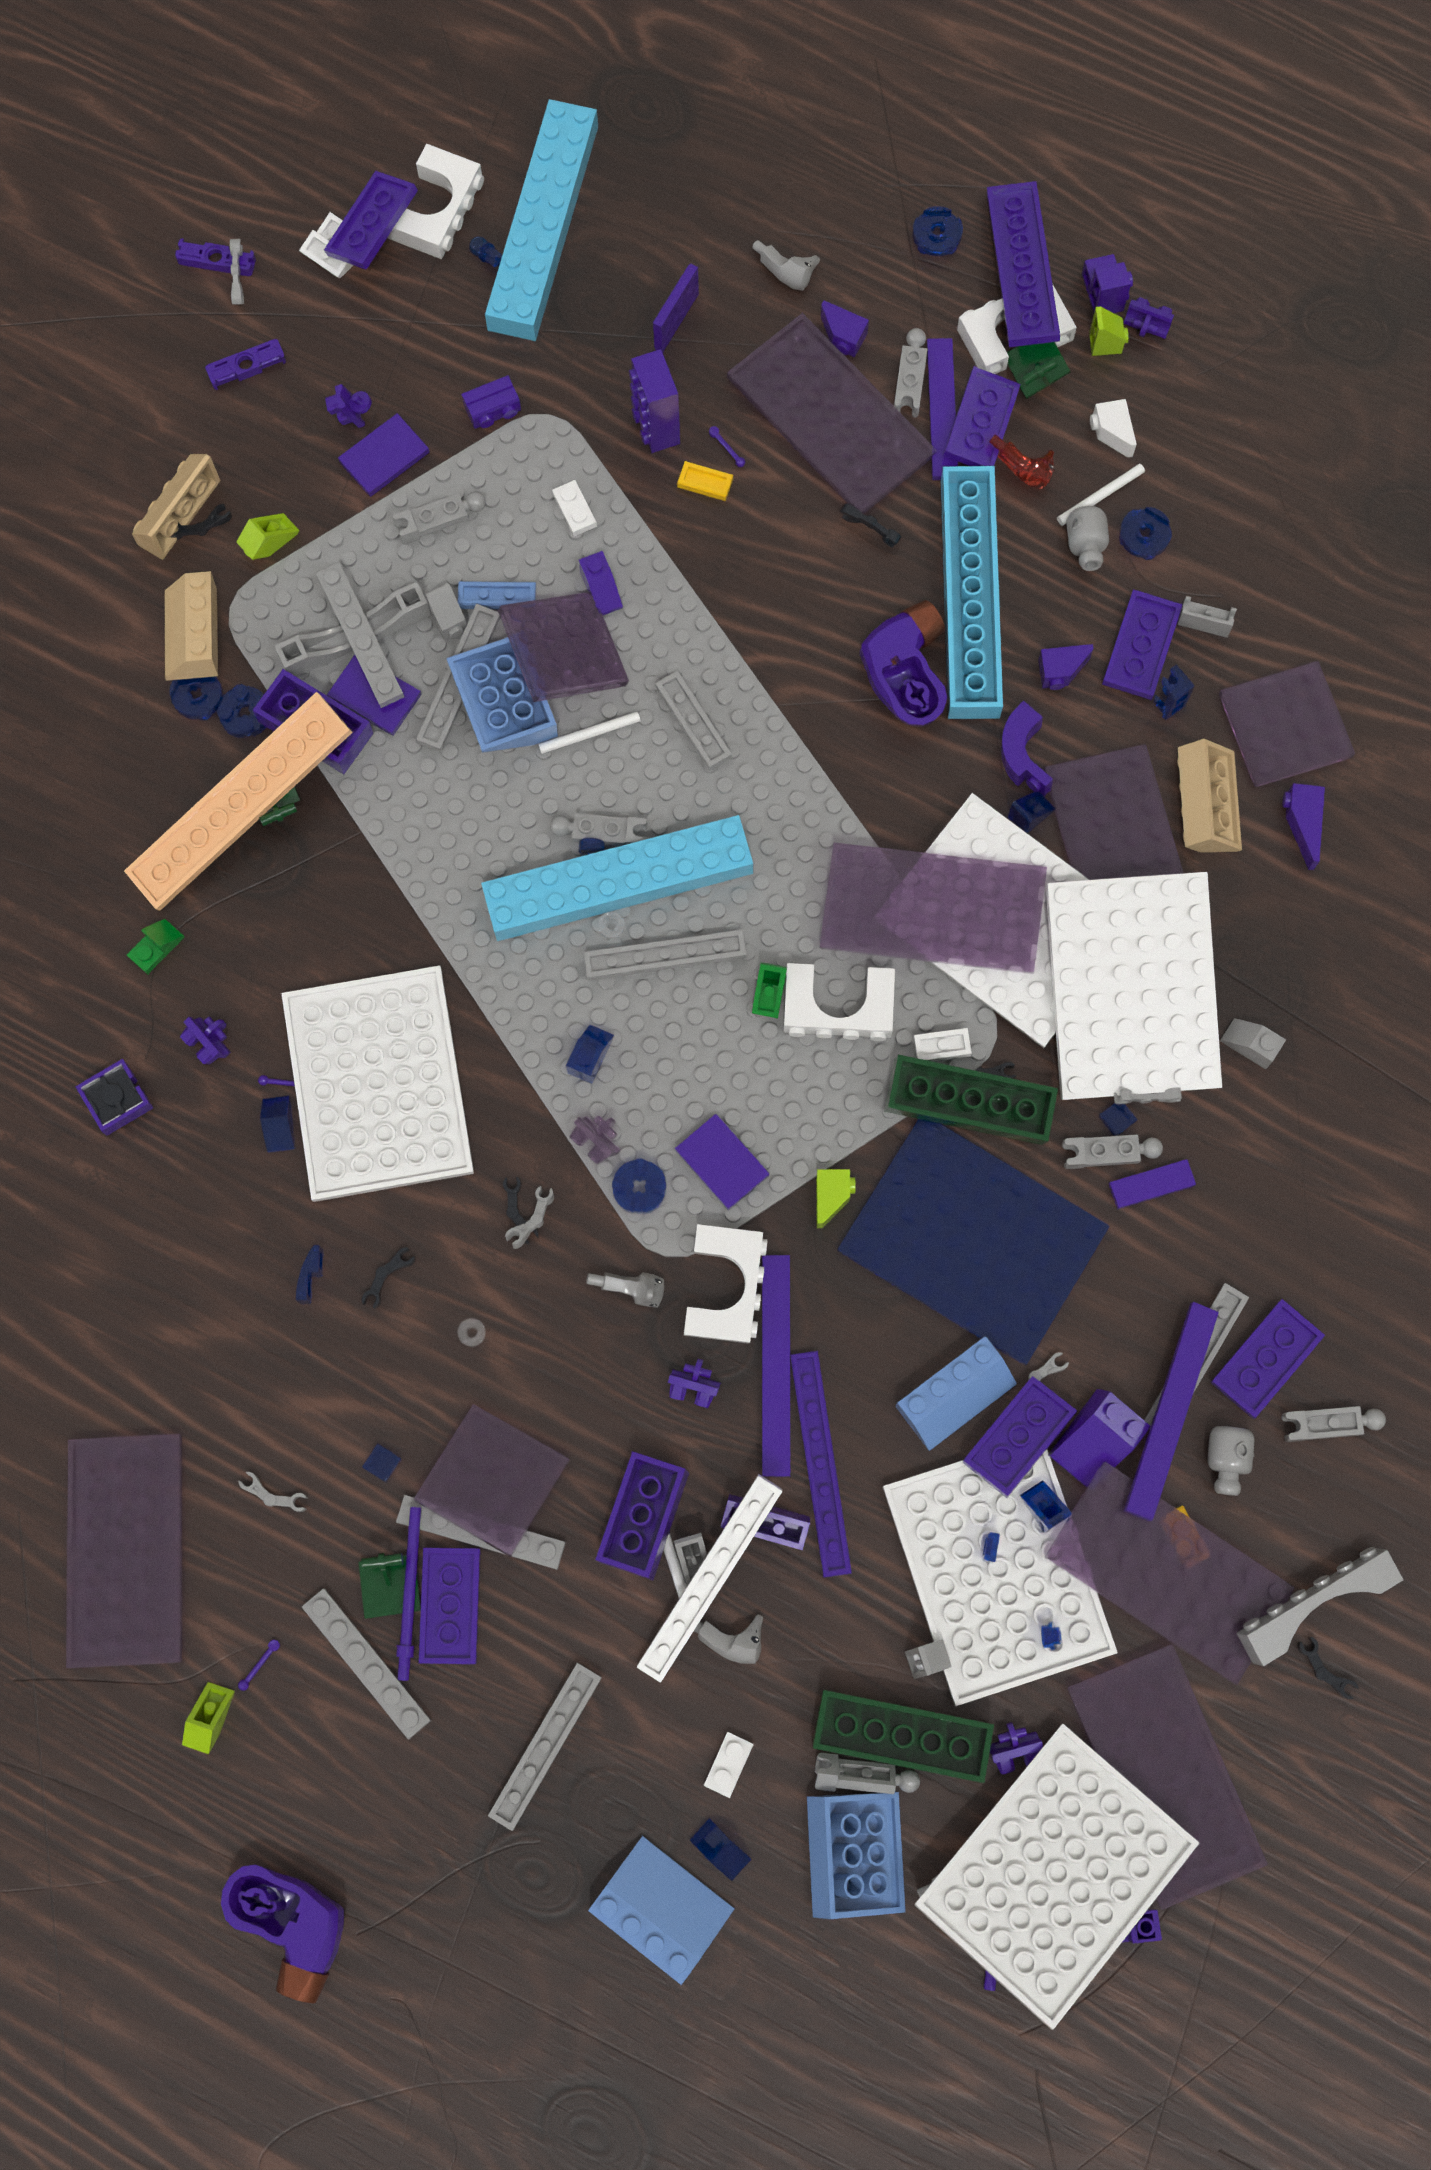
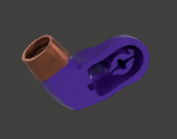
(900, 670)
(290, 1916)

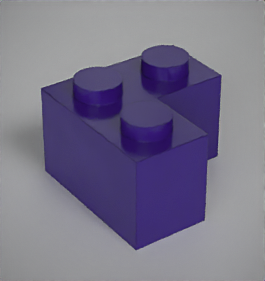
(1107, 283)

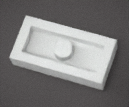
(574, 508)
(943, 1045)
(728, 1764)

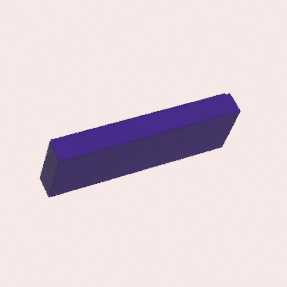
(1152, 1184)

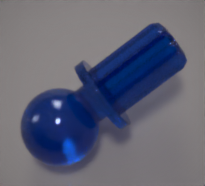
(485, 251)

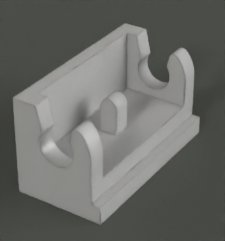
(1206, 618)

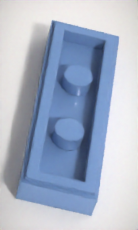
(494, 593)

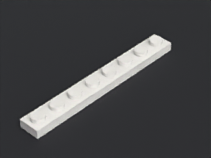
(709, 1578)

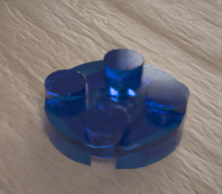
(937, 244)
(1142, 546)
(201, 707)
(228, 711)
(639, 1171)

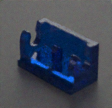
(1178, 690)

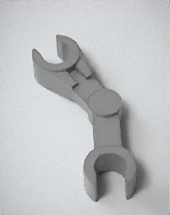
(237, 292)
(1170, 1095)
(536, 1220)
(1048, 1368)
(270, 1499)

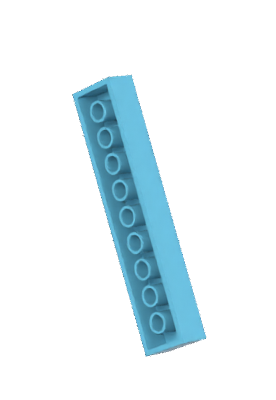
(541, 220)
(971, 593)
(618, 878)

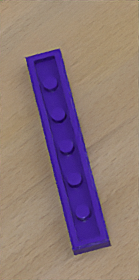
(941, 400)

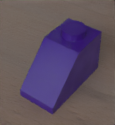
(844, 328)
(600, 582)
(1062, 664)

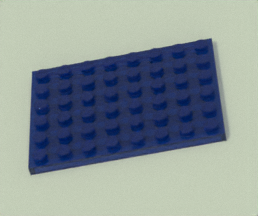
(973, 1239)

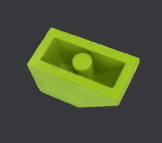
(1107, 333)
(266, 535)
(832, 1193)
(207, 1718)

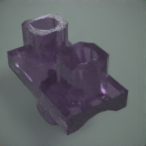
(586, 1130)

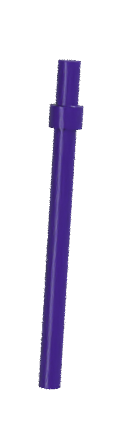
(405, 1649)

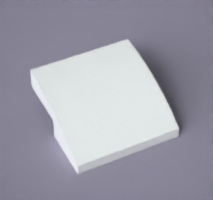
(317, 241)

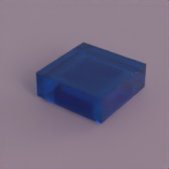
(1118, 1118)
(382, 1463)
(990, 1547)

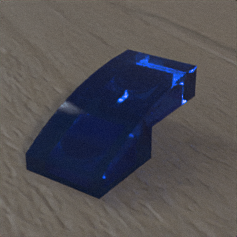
(311, 1268)

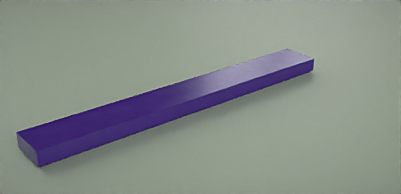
(776, 1366)
(1171, 1412)
(820, 1464)

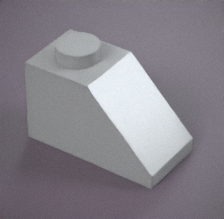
(446, 612)
(1253, 1041)

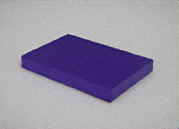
(676, 307)
(383, 455)
(357, 695)
(722, 1162)

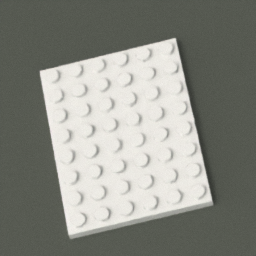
(1133, 985)
(1018, 997)
(377, 1083)
(994, 1610)
(1056, 1876)

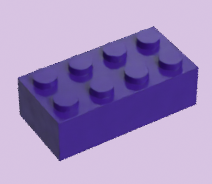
(655, 401)
(289, 694)
(642, 1516)

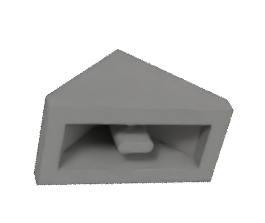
(691, 1554)
(928, 1659)

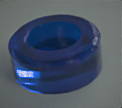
(591, 845)

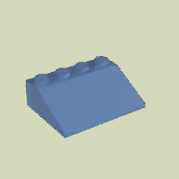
(500, 699)
(855, 1855)
(661, 1910)

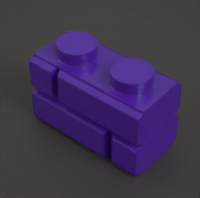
(491, 402)

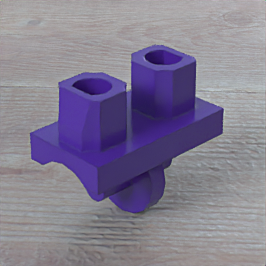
(1148, 318)
(348, 405)
(209, 1034)
(681, 1381)
(1012, 1745)

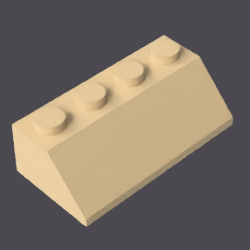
(177, 503)
(191, 627)
(1209, 797)

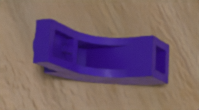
(1018, 730)

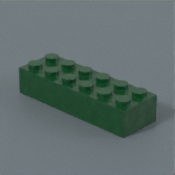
(971, 1099)
(903, 1736)

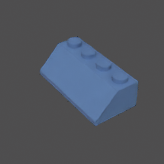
(956, 1393)

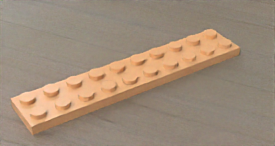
(238, 801)

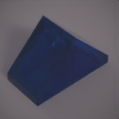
(1030, 811)
(277, 1124)
(1045, 1506)
(720, 1849)

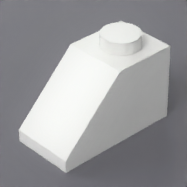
(1114, 426)

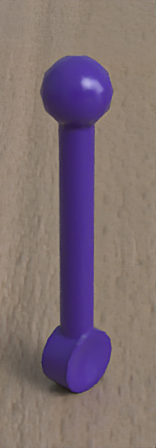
(714, 433)
(264, 1080)
(273, 1645)

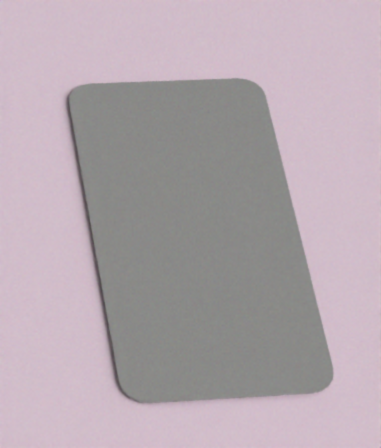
(471, 816)

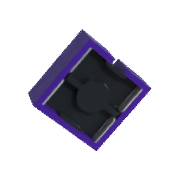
(114, 1097)

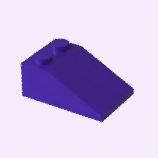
(1100, 1433)

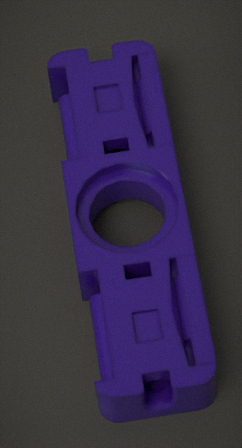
(198, 256)
(261, 356)

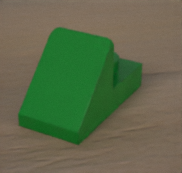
(155, 946)
(769, 990)

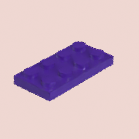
(370, 220)
(981, 415)
(1142, 644)
(1267, 1359)
(1019, 1436)
(449, 1606)

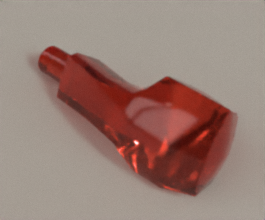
(1033, 472)

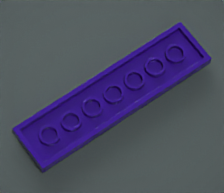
(1023, 264)

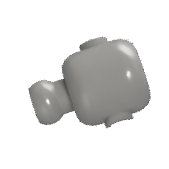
(1088, 536)
(1230, 1455)

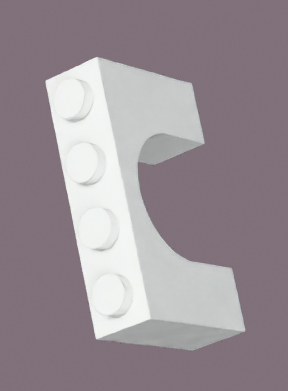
(435, 232)
(982, 342)
(872, 1020)
(744, 1250)

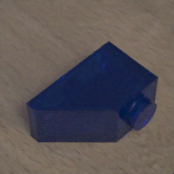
(589, 1053)

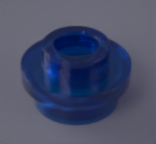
(1051, 1636)

